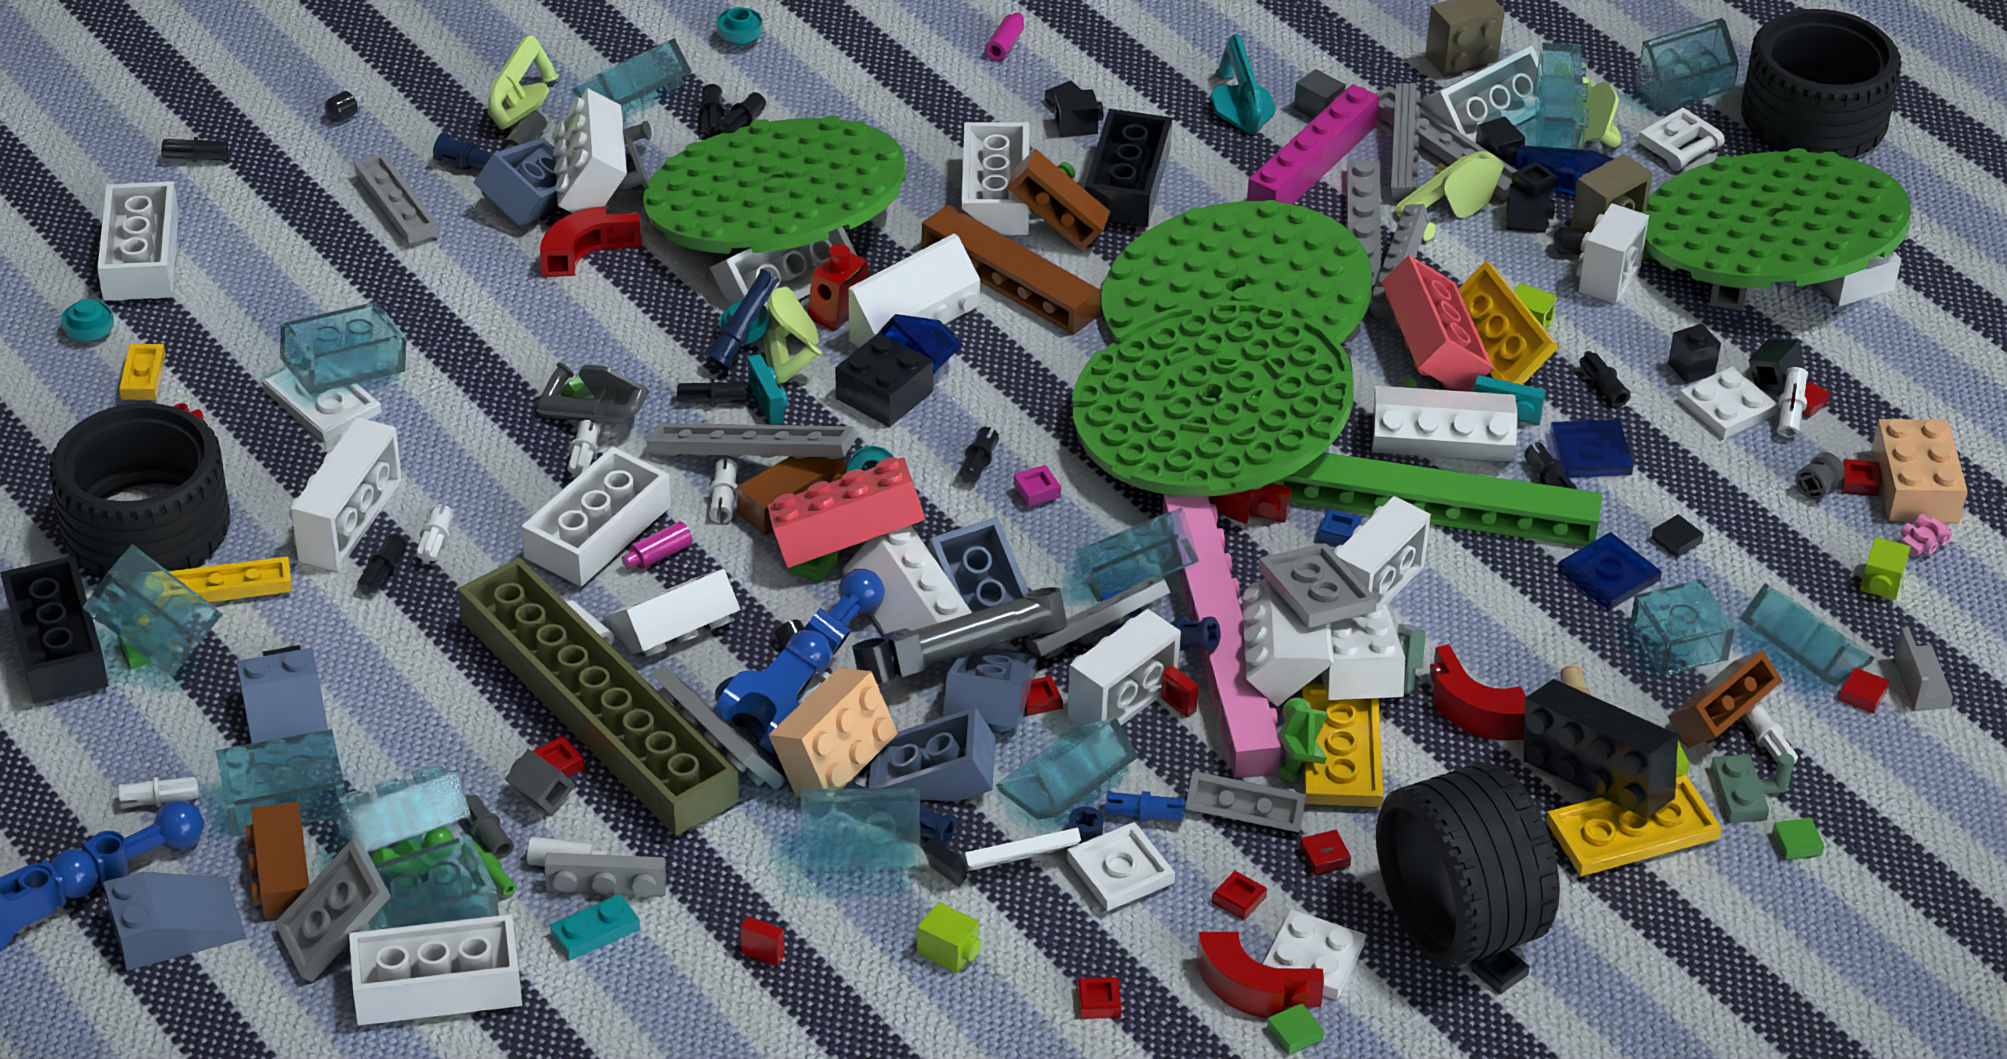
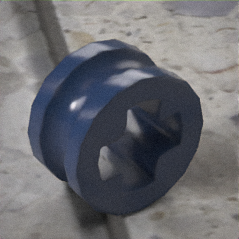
(1088, 817)

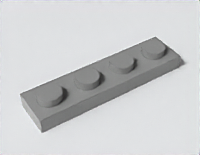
(396, 198)
(1110, 612)

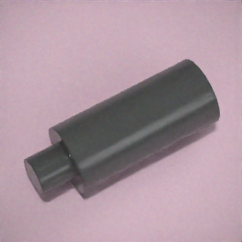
(527, 130)

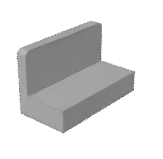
(1921, 674)

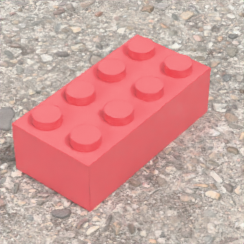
(1436, 325)
(845, 511)

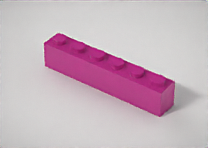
(1316, 148)

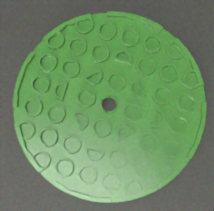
(775, 184)
(1776, 218)
(1269, 247)
(1278, 388)

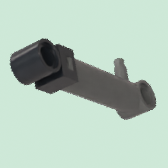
(910, 651)

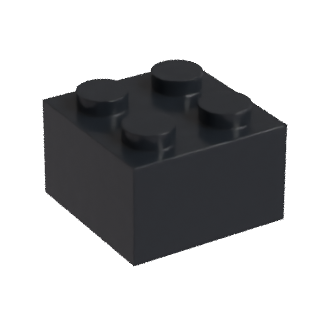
(884, 379)

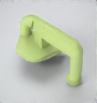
(507, 97)
(1602, 105)
(1465, 184)
(788, 317)

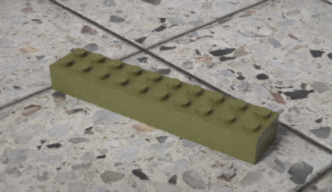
(599, 696)

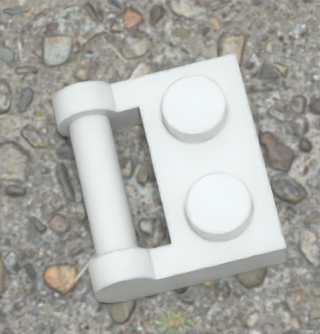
(1676, 130)

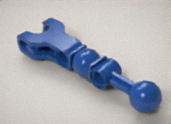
(774, 692)
(73, 873)

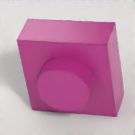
(1037, 485)

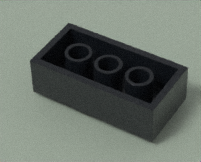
(1130, 165)
(54, 630)
(1600, 748)

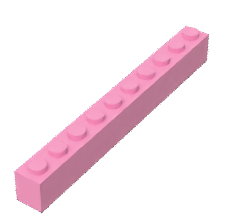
(1209, 590)

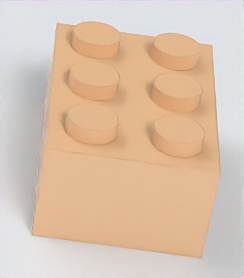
(1919, 470)
(834, 732)

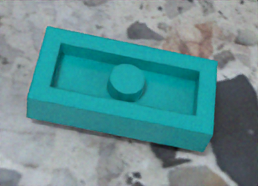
(764, 386)
(1528, 399)
(594, 927)

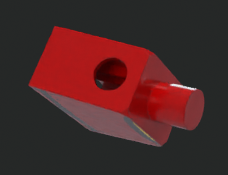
(831, 286)

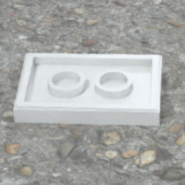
(321, 413)

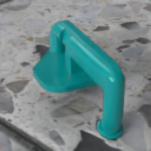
(1243, 104)

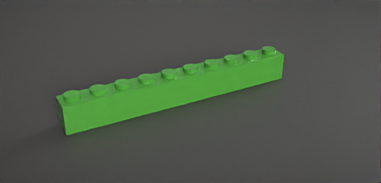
(1450, 498)

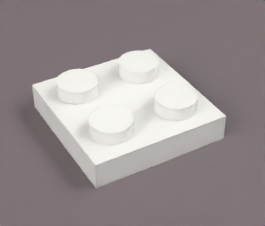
(1728, 402)
(1120, 866)
(1317, 944)

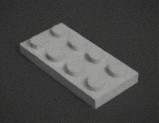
(717, 729)

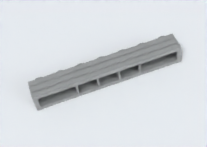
(1405, 141)
(1404, 243)

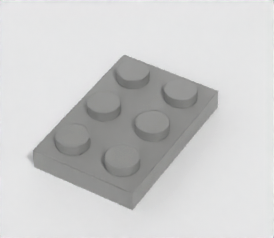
(1317, 585)
(331, 908)

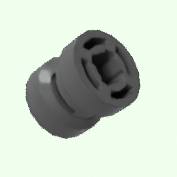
(1820, 475)

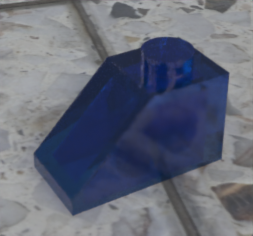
(924, 336)

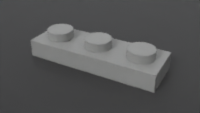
(1246, 801)
(605, 874)

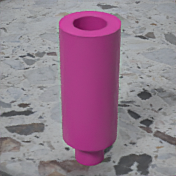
(1005, 36)
(658, 546)

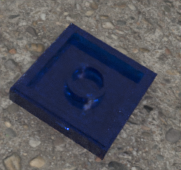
(1591, 448)
(1609, 571)

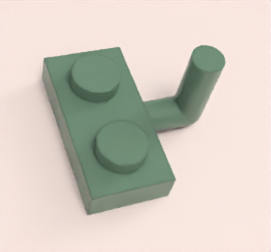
(1413, 643)
(1743, 791)

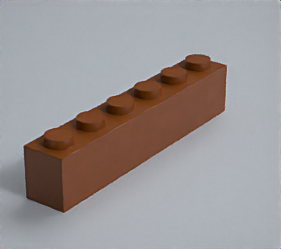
(1018, 271)

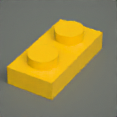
(142, 372)

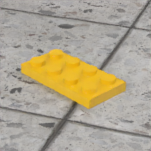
(1506, 326)
(1352, 751)
(1606, 835)

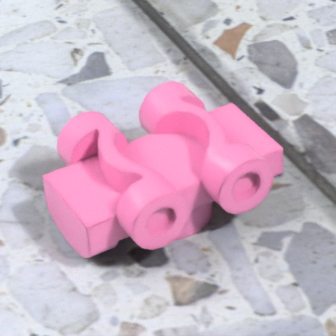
(1926, 536)

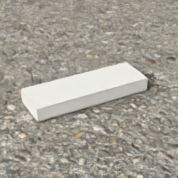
(1020, 849)

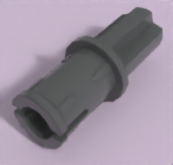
(487, 828)

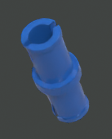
(1145, 806)

